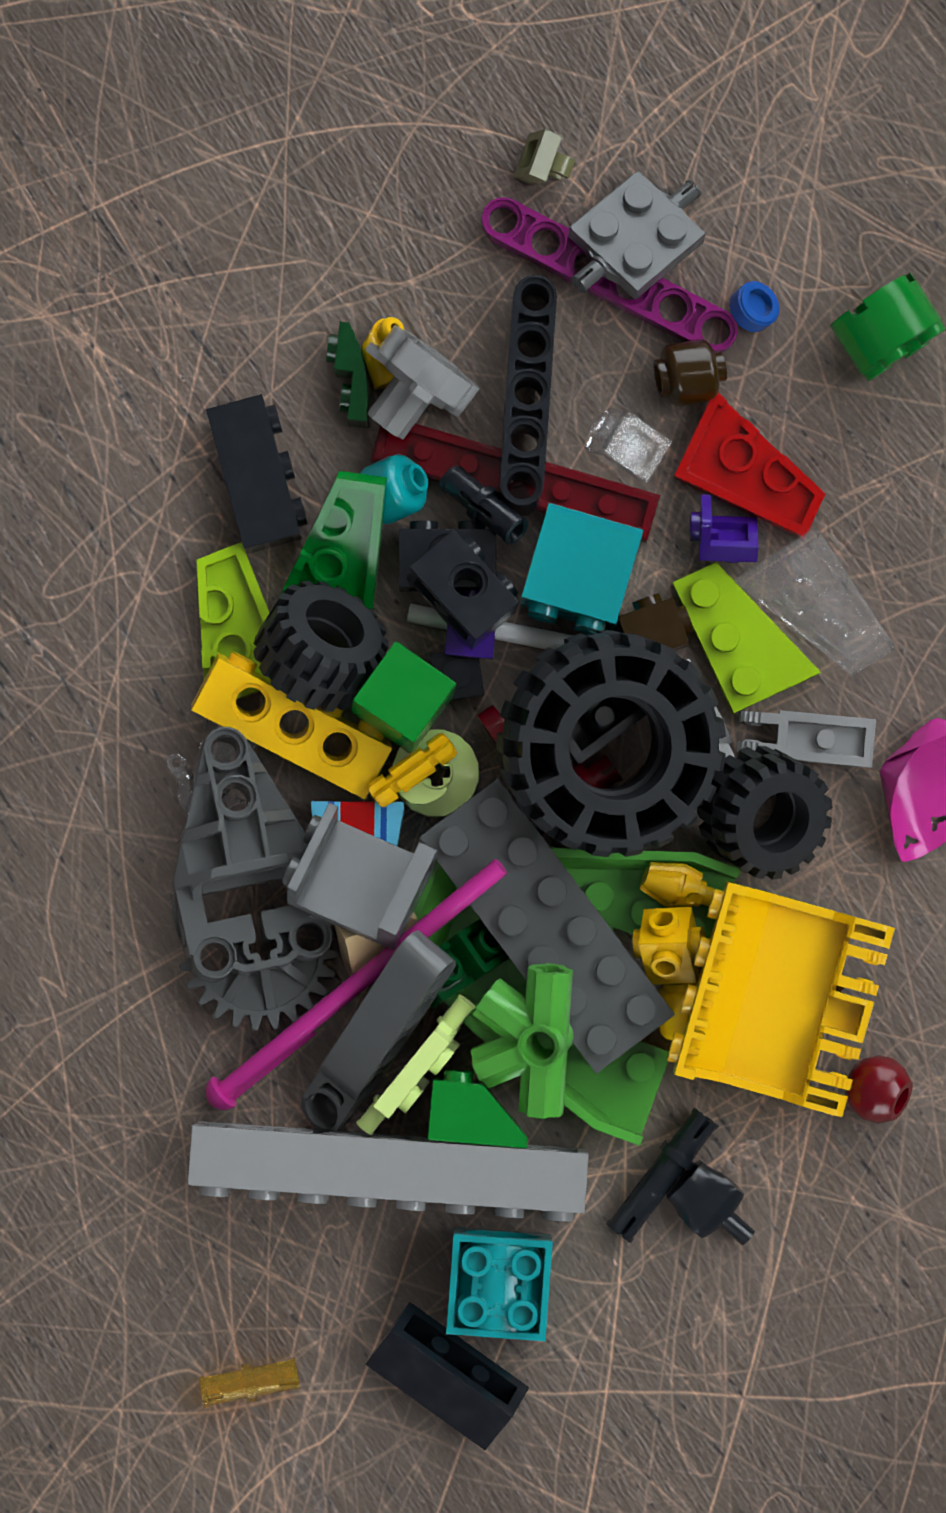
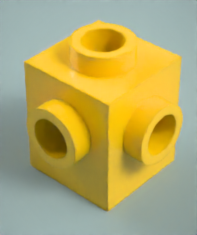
(668, 945)

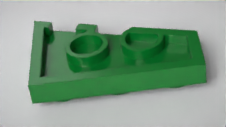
(345, 538)

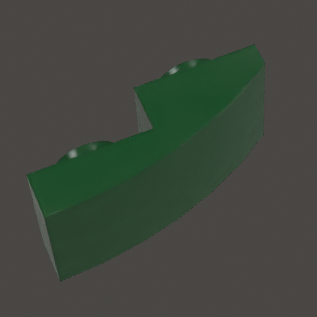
(349, 363)
(475, 956)

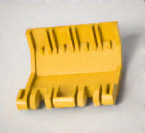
(773, 995)

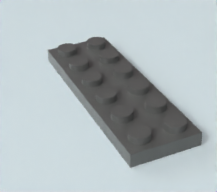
(547, 918)

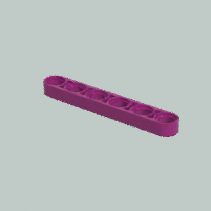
(562, 264)

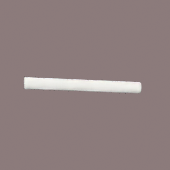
(506, 632)

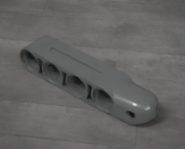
(377, 1032)

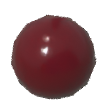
(879, 1089)

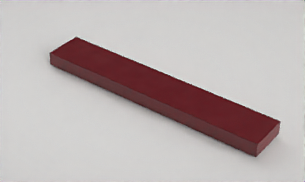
(563, 486)

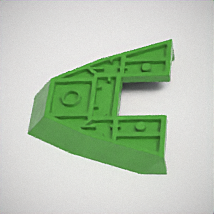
(624, 1091)

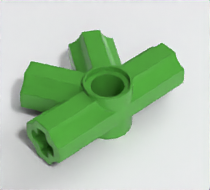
(518, 1049)

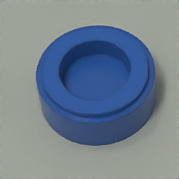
(754, 306)

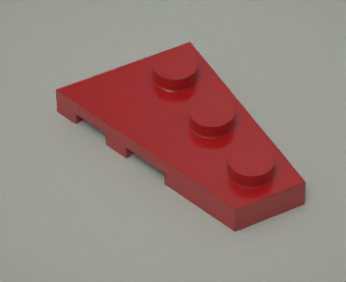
(747, 471)

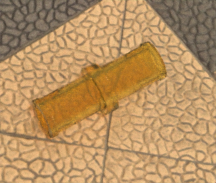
(249, 1382)

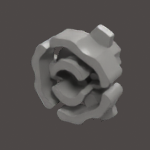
(419, 379)

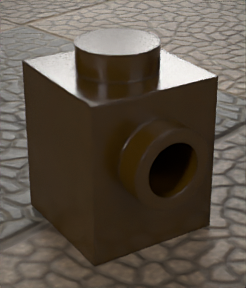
(658, 621)

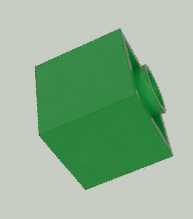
(403, 697)

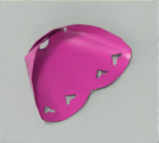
(916, 790)

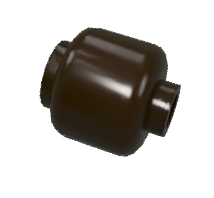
(689, 372)

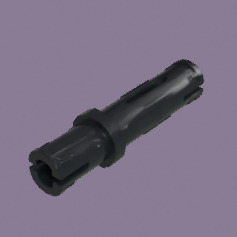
(662, 1175)

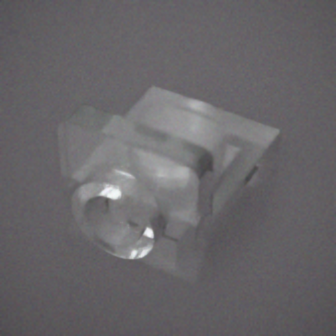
(627, 443)

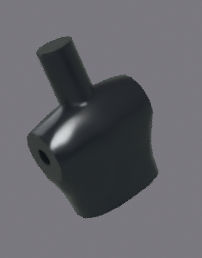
(709, 1201)

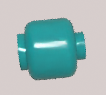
(405, 486)

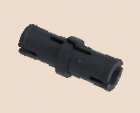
(484, 504)

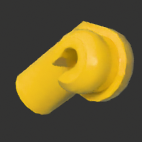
(378, 373)

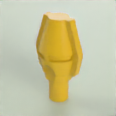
(676, 885)

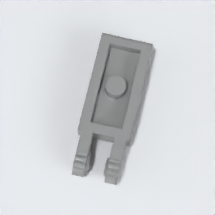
(816, 737)

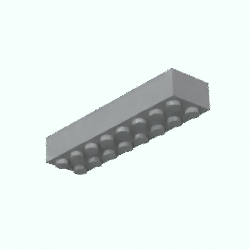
(388, 1168)

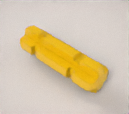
(412, 770)

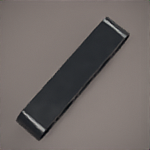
(532, 373)

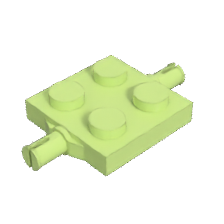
(411, 1080)

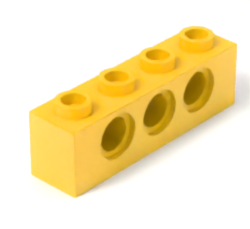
(349, 770)

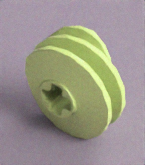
(456, 789)

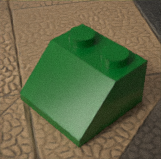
(470, 1113)

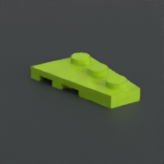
(229, 607)
(739, 640)

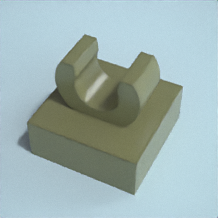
(542, 160)

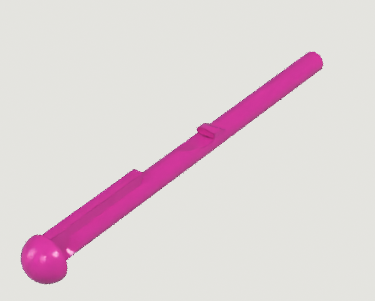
(223, 1093)

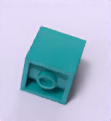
(580, 569)
(499, 1284)

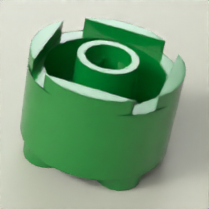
(888, 326)

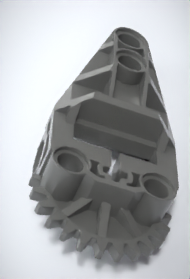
(235, 851)

